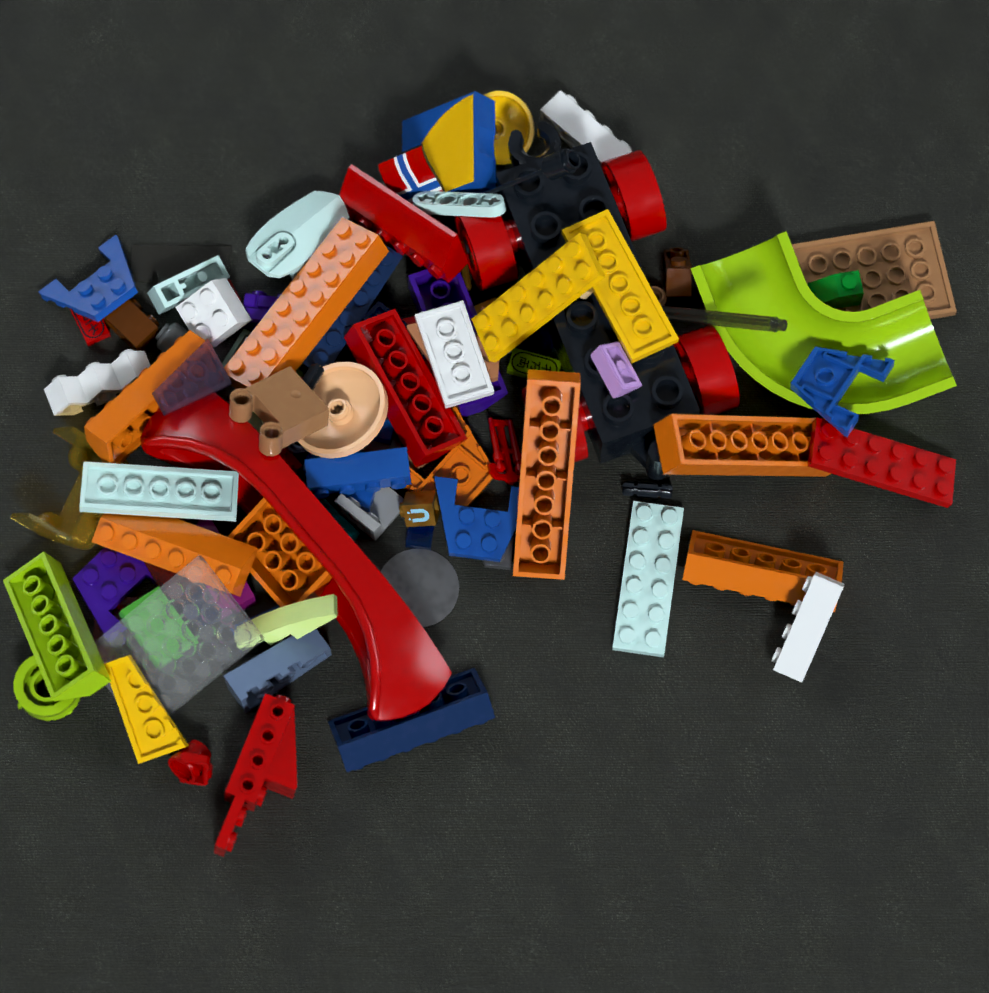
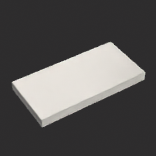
(454, 354)

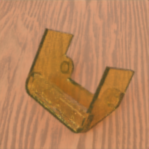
(71, 526)

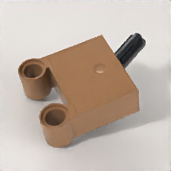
(285, 407)

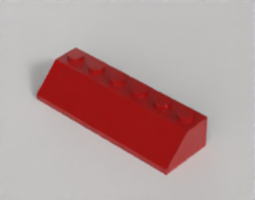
(403, 225)
(412, 392)

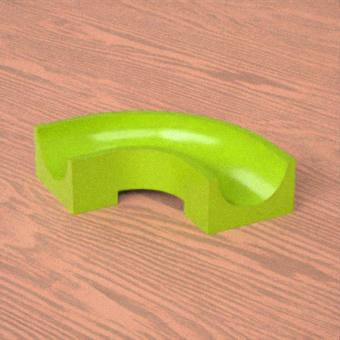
(772, 284)

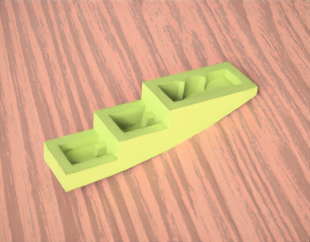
(296, 618)

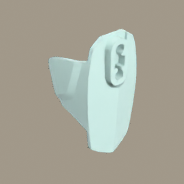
(302, 231)

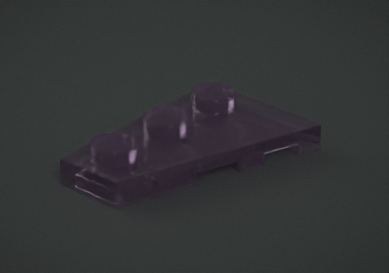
(193, 380)

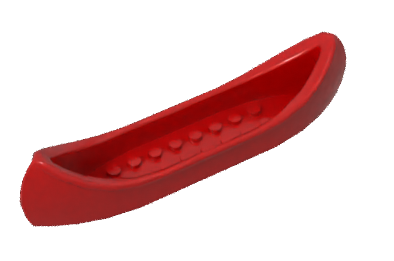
(393, 649)

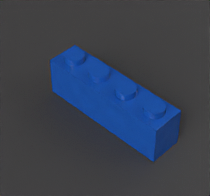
(358, 472)

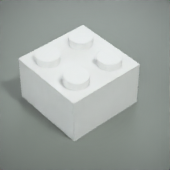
(214, 312)

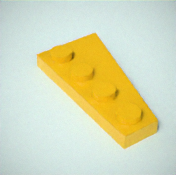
(143, 714)

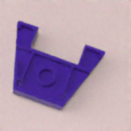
(107, 582)

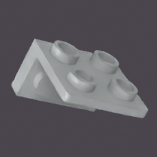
(382, 513)

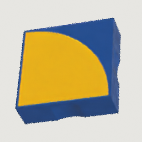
(457, 142)

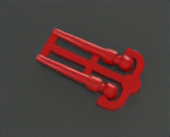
(502, 454)

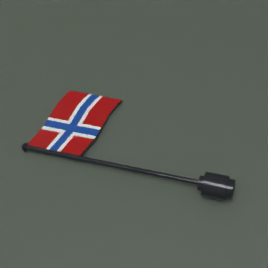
(412, 173)

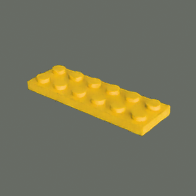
(624, 290)
(538, 297)

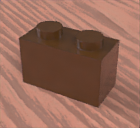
(133, 325)

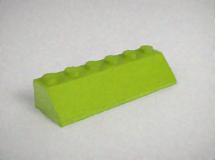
(56, 629)

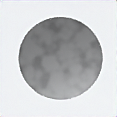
(424, 583)

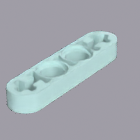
(460, 203)

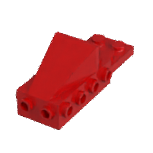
(264, 764)

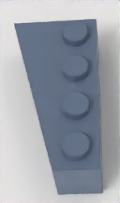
(276, 668)

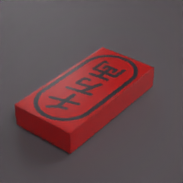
(90, 329)

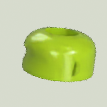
(25, 689)

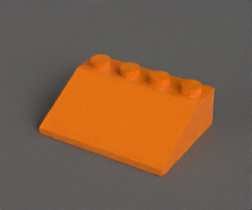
(282, 560)

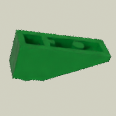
(839, 289)

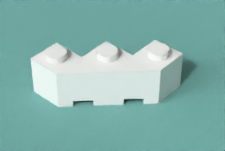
(95, 384)

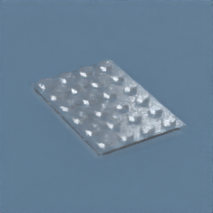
(182, 635)

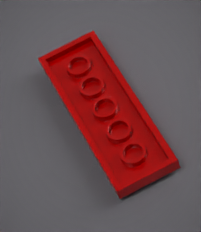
(882, 463)

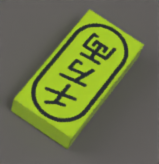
(525, 360)

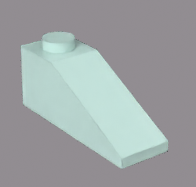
(181, 286)

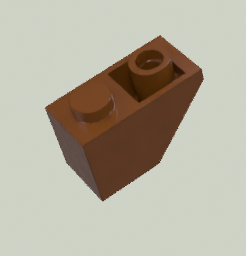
(677, 272)

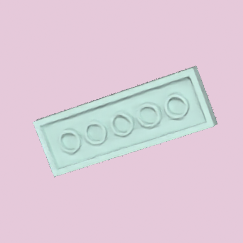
(159, 491)
(648, 579)

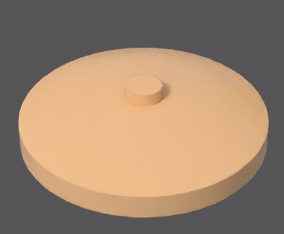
(356, 410)

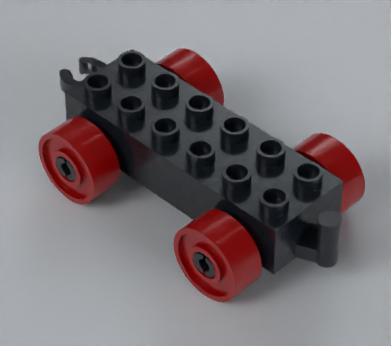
(680, 379)

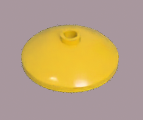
(510, 115)

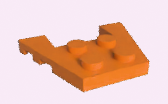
(464, 462)

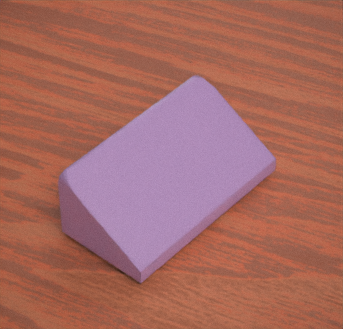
(615, 369)

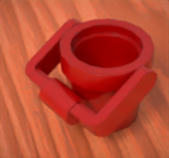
(190, 762)

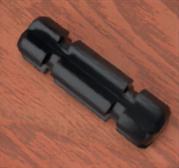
(647, 489)

